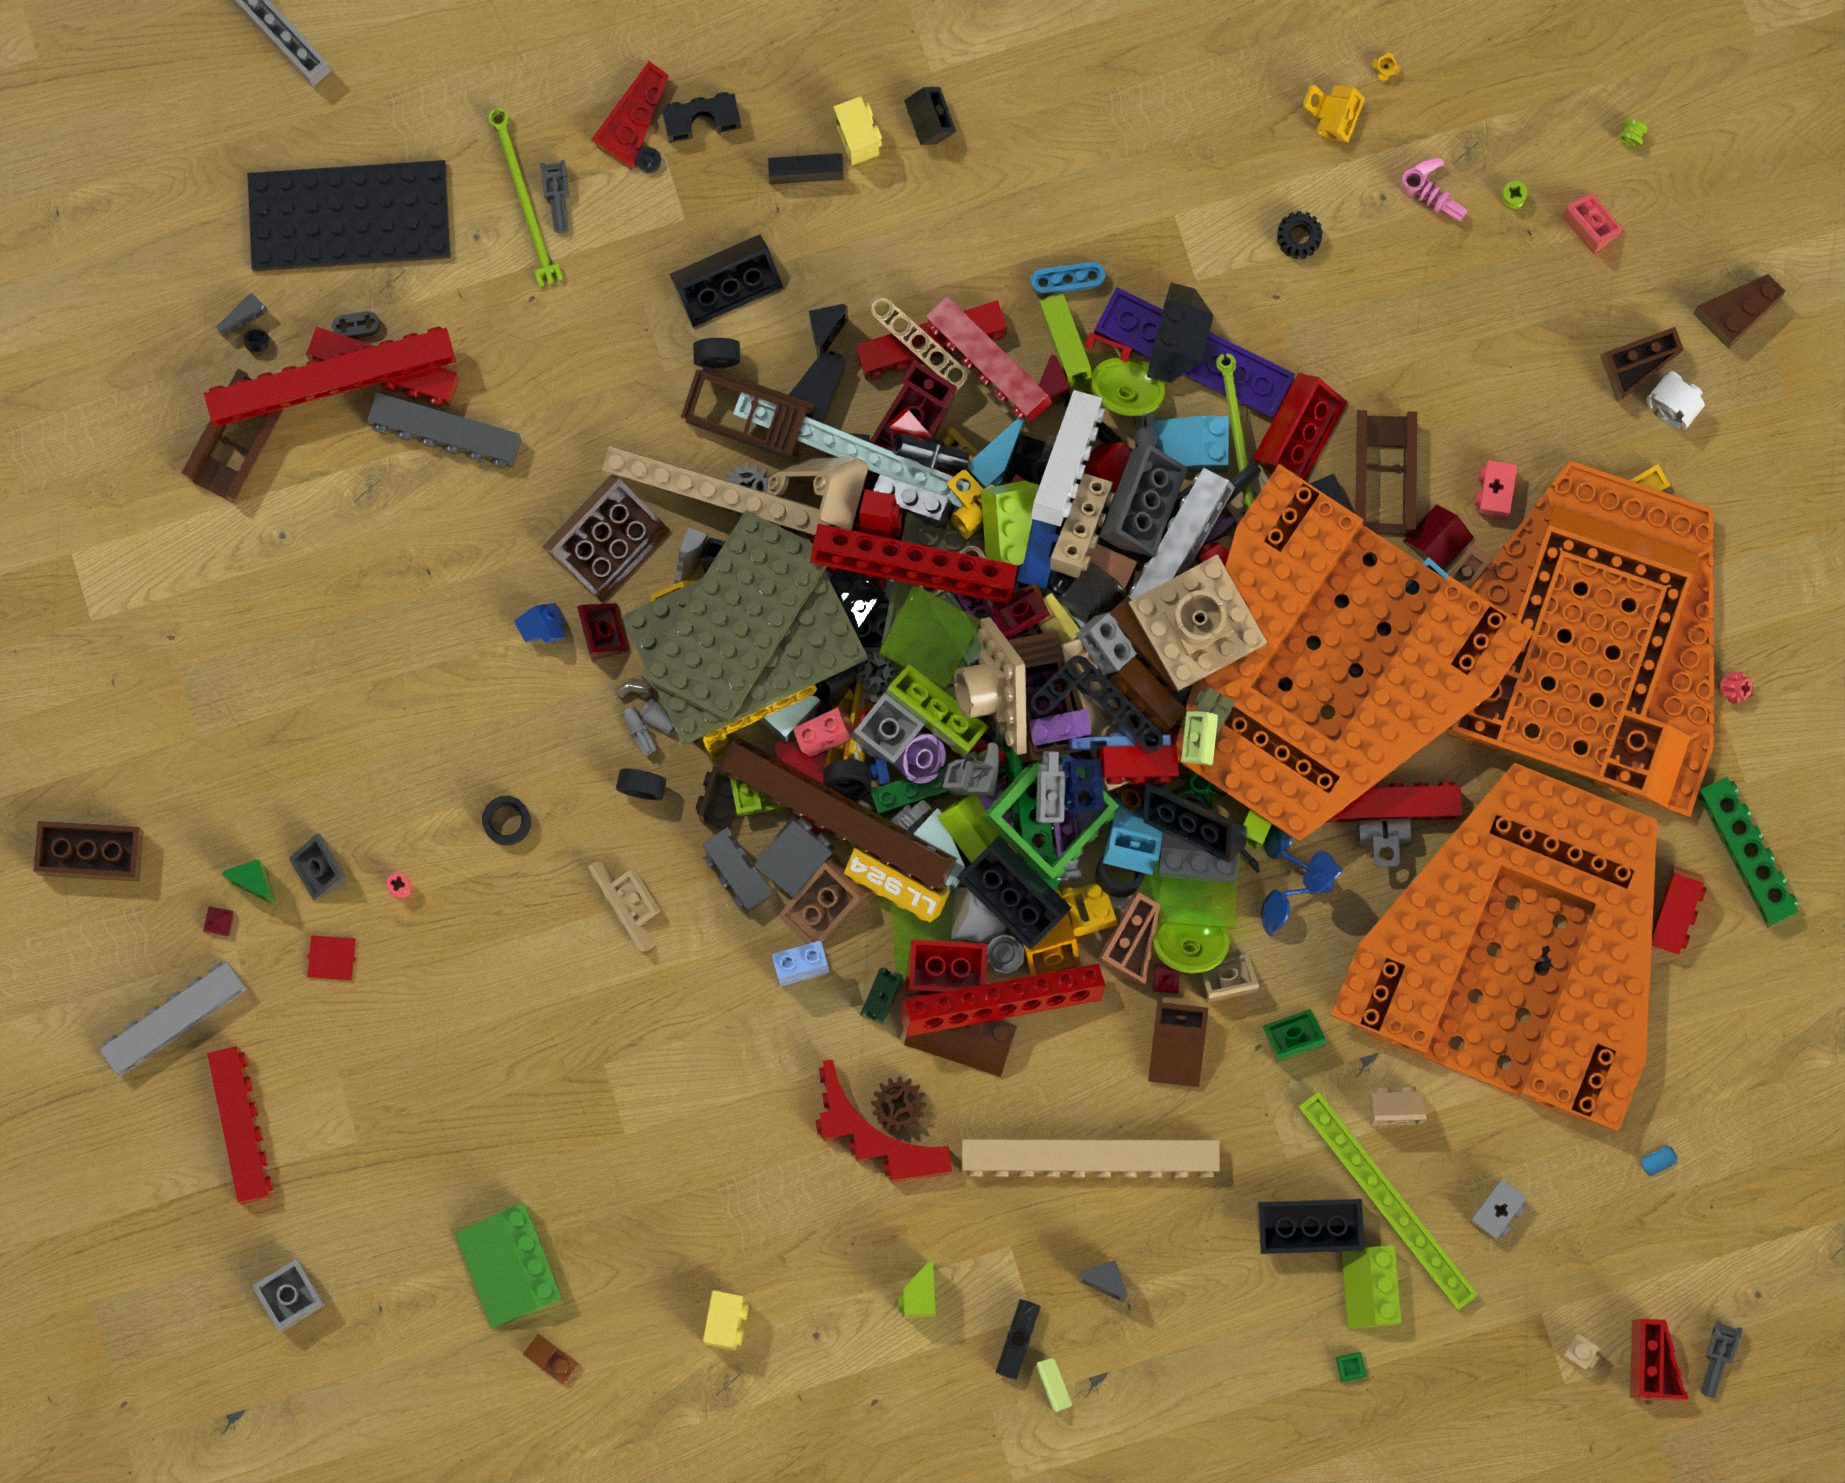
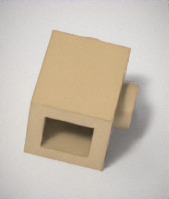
(1581, 1353)

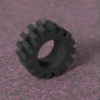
(1299, 220)

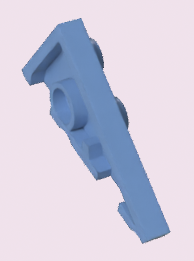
(1115, 739)

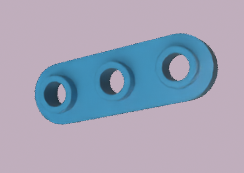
(1078, 273)

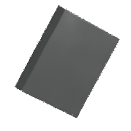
(318, 867)
(1105, 1279)

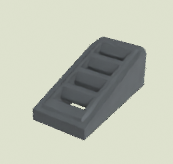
(244, 313)

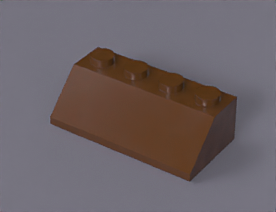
(975, 1045)

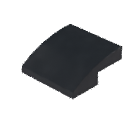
(856, 596)

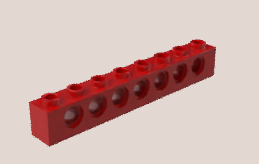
(913, 563)
(1002, 1000)

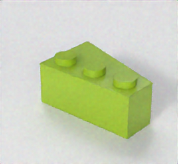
(1008, 520)

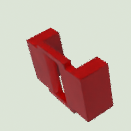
(1093, 337)

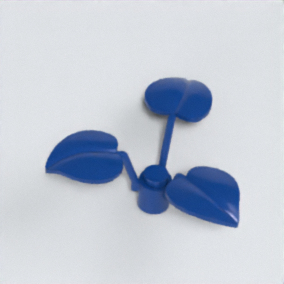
(1318, 878)

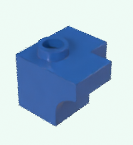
(542, 623)

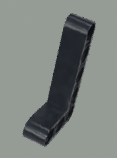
(1099, 699)

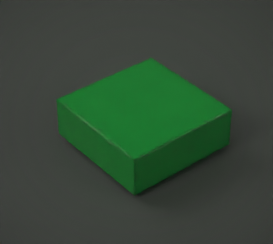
(1351, 1367)

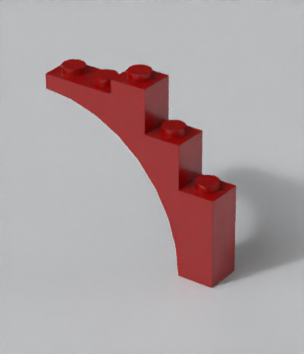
(843, 1121)

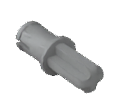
(639, 731)

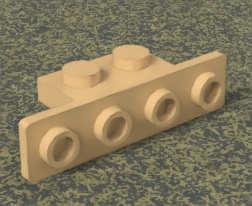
(629, 900)

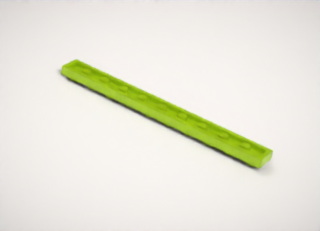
(1388, 1201)

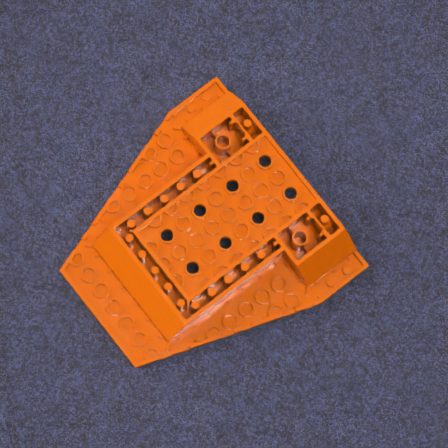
(1432, 669)
(1659, 694)
(1588, 1014)

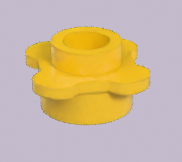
(1387, 59)

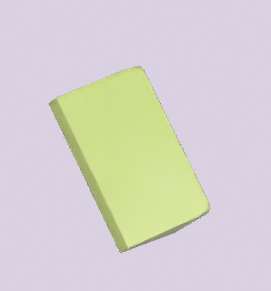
(1199, 738)
(1053, 1384)

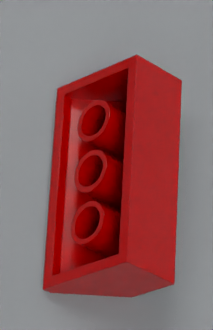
(1300, 426)

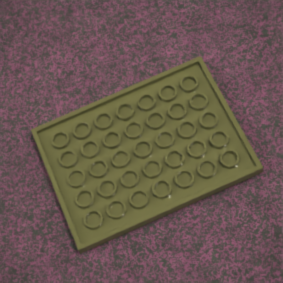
(812, 650)

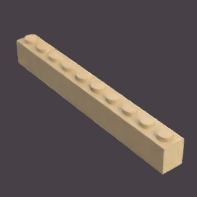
(712, 489)
(1091, 1156)

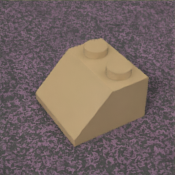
(1397, 1108)

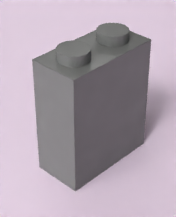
(794, 854)

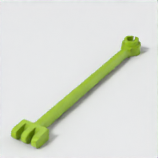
(546, 268)
(1227, 372)

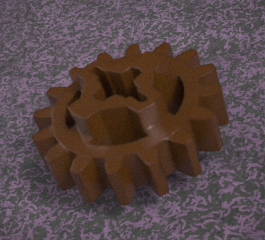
(887, 1099)

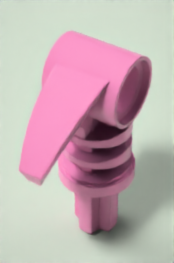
(1430, 194)

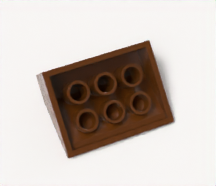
(606, 537)

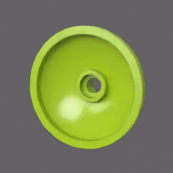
(1126, 387)
(1206, 946)

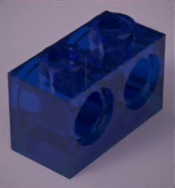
(1090, 784)

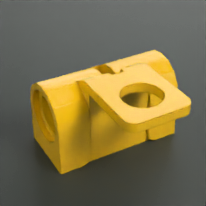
(1335, 112)
(969, 517)

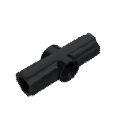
(931, 452)
(1024, 1323)

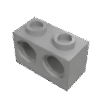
(1104, 643)

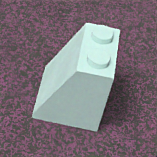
(783, 721)
(936, 834)

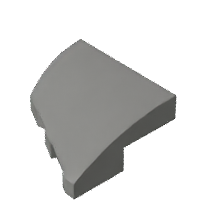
(689, 554)
(974, 774)

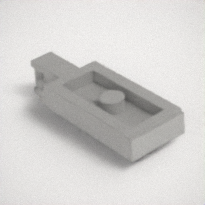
(1050, 789)

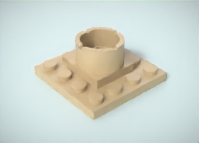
(1194, 648)
(995, 686)

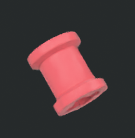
(402, 892)

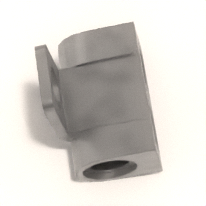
(1384, 833)

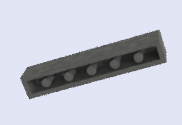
(444, 430)

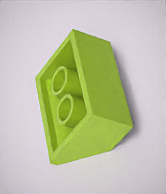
(1371, 1287)

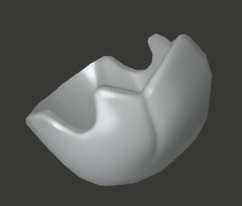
(1005, 954)

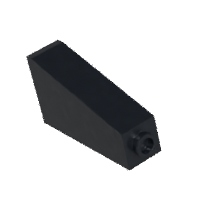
(821, 384)

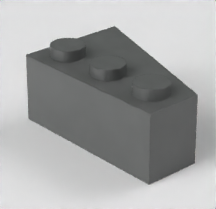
(736, 871)

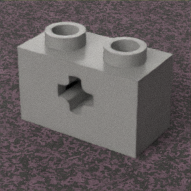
(1485, 1217)

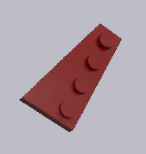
(629, 120)

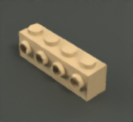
(1081, 526)

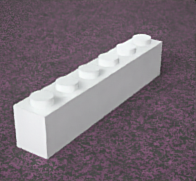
(1067, 458)

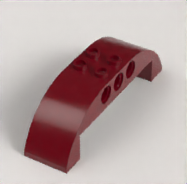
(927, 398)

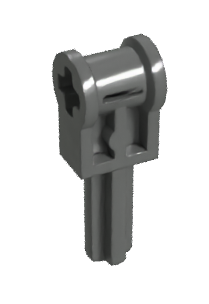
(556, 189)
(1722, 1351)

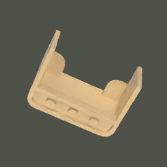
(834, 479)

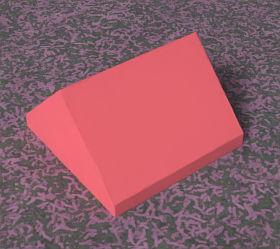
(1592, 222)

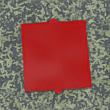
(331, 957)

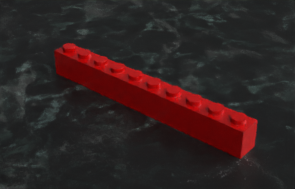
(329, 377)

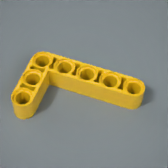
(717, 743)

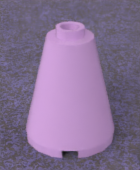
(922, 758)

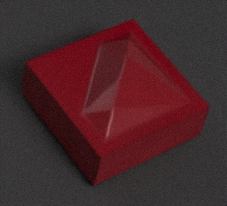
(218, 921)
(1166, 979)

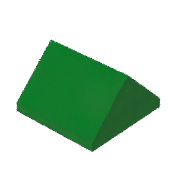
(251, 878)
(1294, 1035)

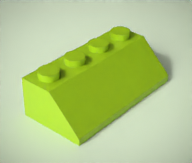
(936, 710)

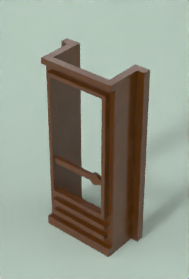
(784, 425)
(1388, 432)
(216, 476)
(1037, 651)

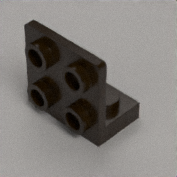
(718, 803)

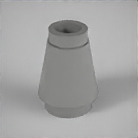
(656, 715)

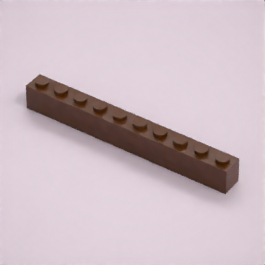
(838, 813)

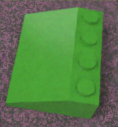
(508, 1265)

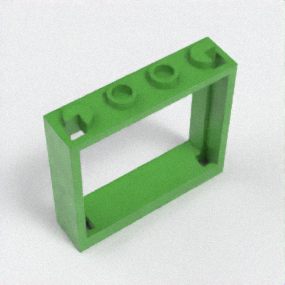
(1010, 795)

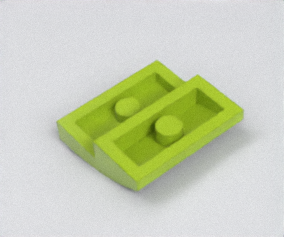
(751, 802)

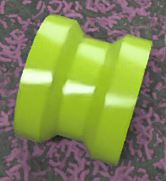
(1633, 132)
(1512, 200)

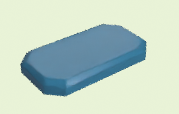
(1659, 1160)

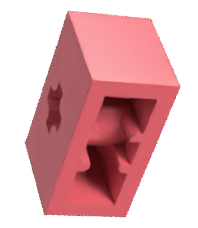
(1504, 477)
(824, 732)

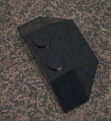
(1180, 334)

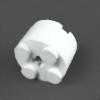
(1676, 401)

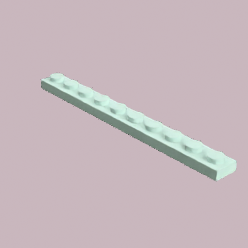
(846, 445)

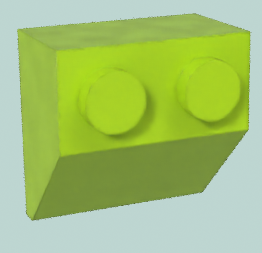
(919, 1294)

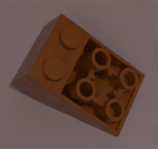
(1178, 1044)

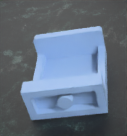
(800, 963)

